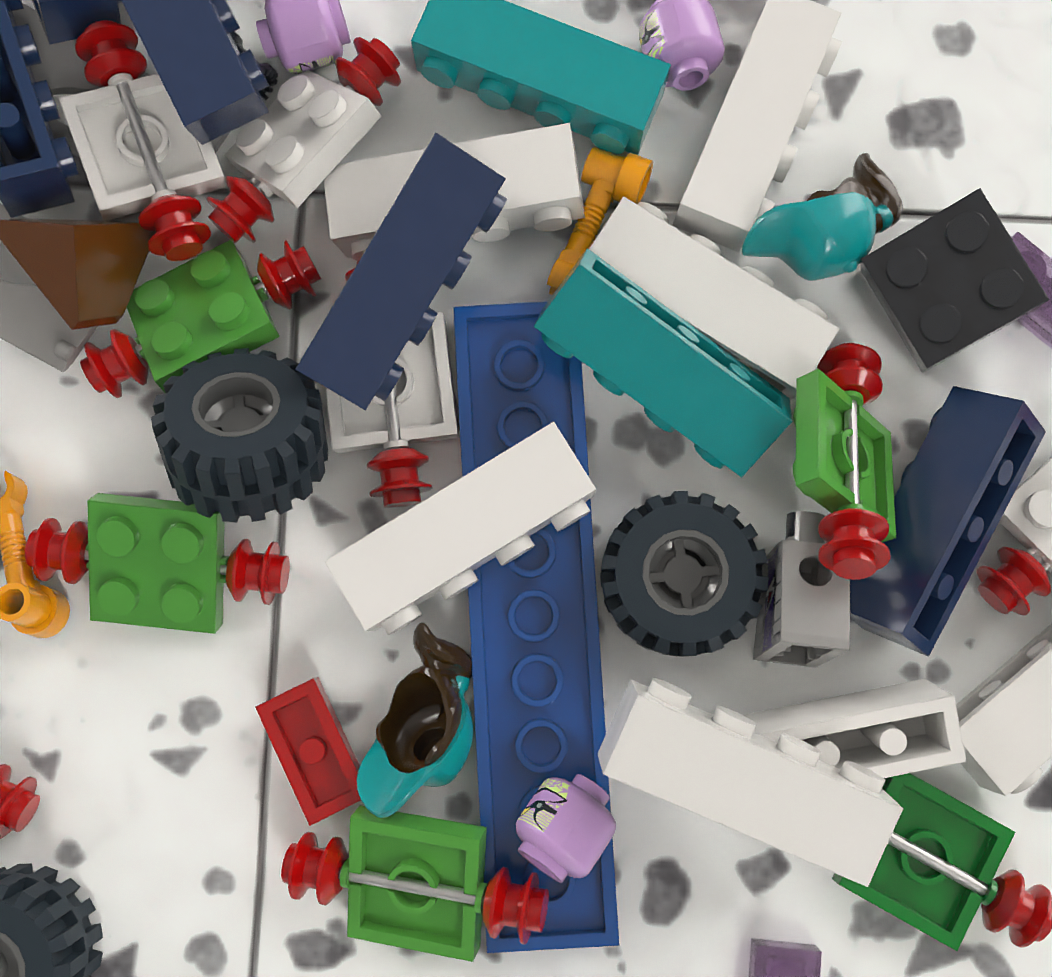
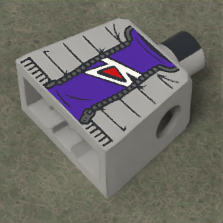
(805, 603)

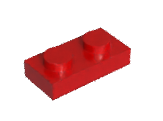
(312, 749)

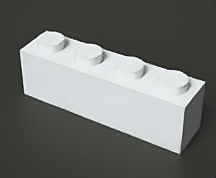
(757, 120)
(538, 186)
(721, 300)
(461, 529)
(1010, 720)
(881, 728)
(749, 781)

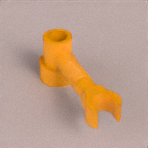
(610, 180)
(23, 600)

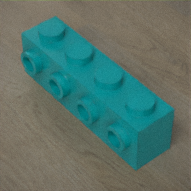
(541, 69)
(663, 365)

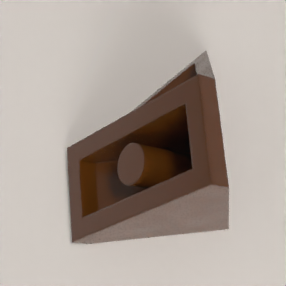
(80, 264)

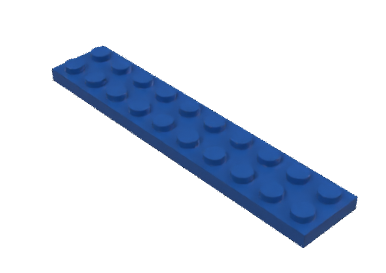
(533, 624)

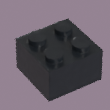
(952, 281)

